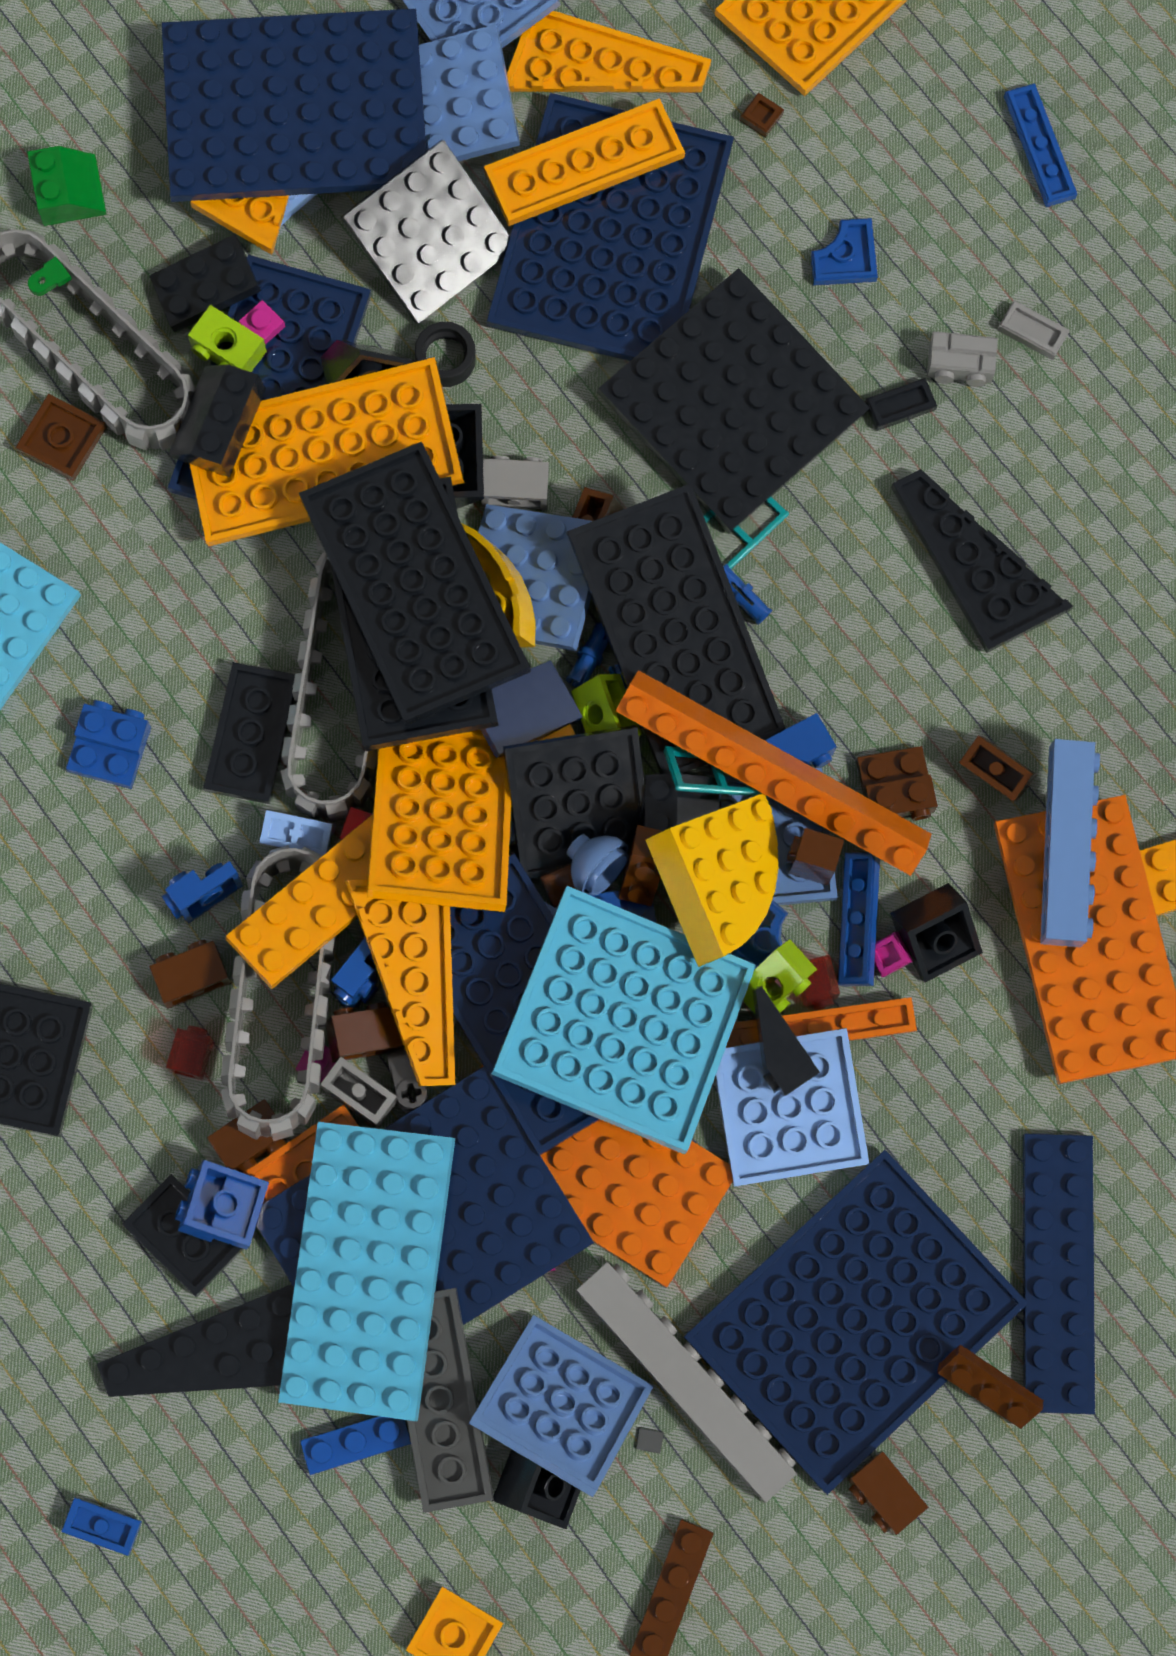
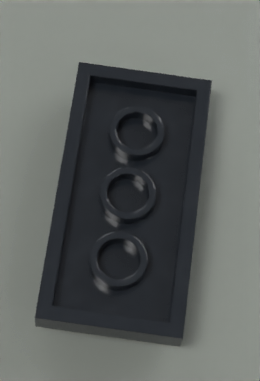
(250, 733)

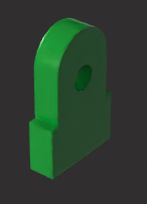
(52, 273)

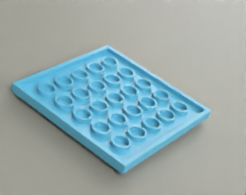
(623, 1021)

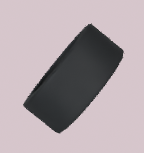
(452, 331)

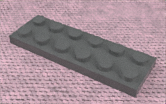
(444, 1445)

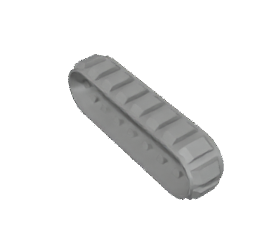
(29, 243)
(359, 791)
(279, 1127)

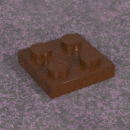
(61, 437)

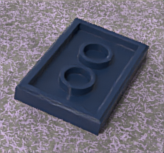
(530, 708)

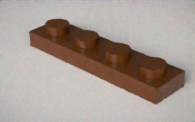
(672, 1591)

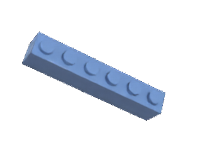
(1068, 843)

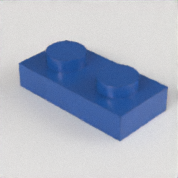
(101, 1526)

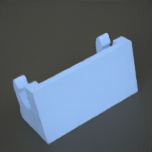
(296, 832)

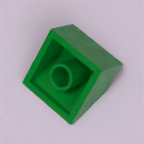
(66, 184)

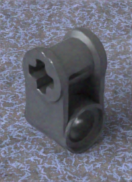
(405, 1080)

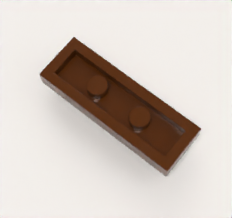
(990, 1386)

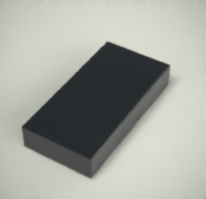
(901, 404)

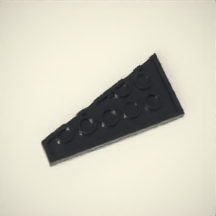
(983, 574)
(219, 1353)

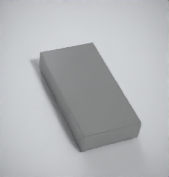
(1033, 330)

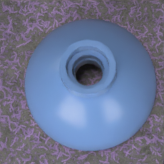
(596, 862)

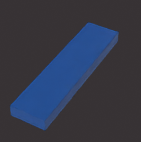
(1040, 145)
(859, 919)

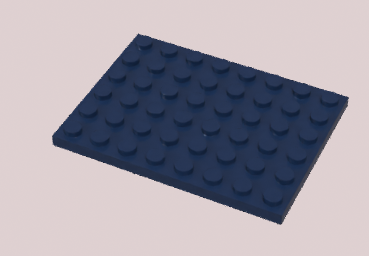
(291, 103)
(616, 262)
(502, 1207)
(852, 1321)

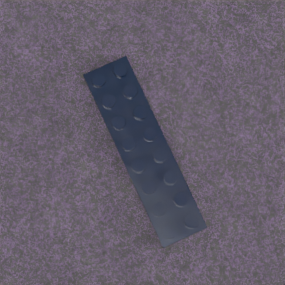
(1059, 1272)

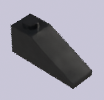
(780, 1050)

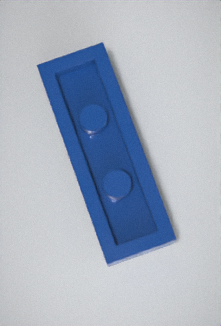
(354, 1443)

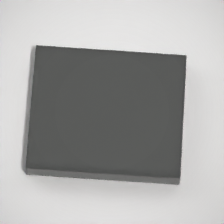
(649, 1440)

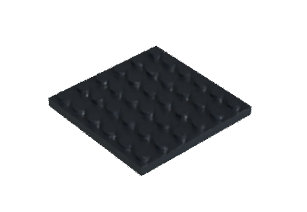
(733, 400)

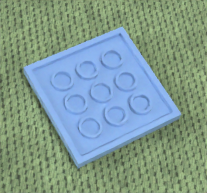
(796, 1133)

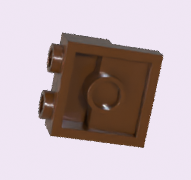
(899, 782)

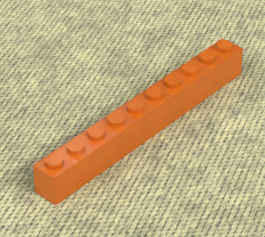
(774, 773)

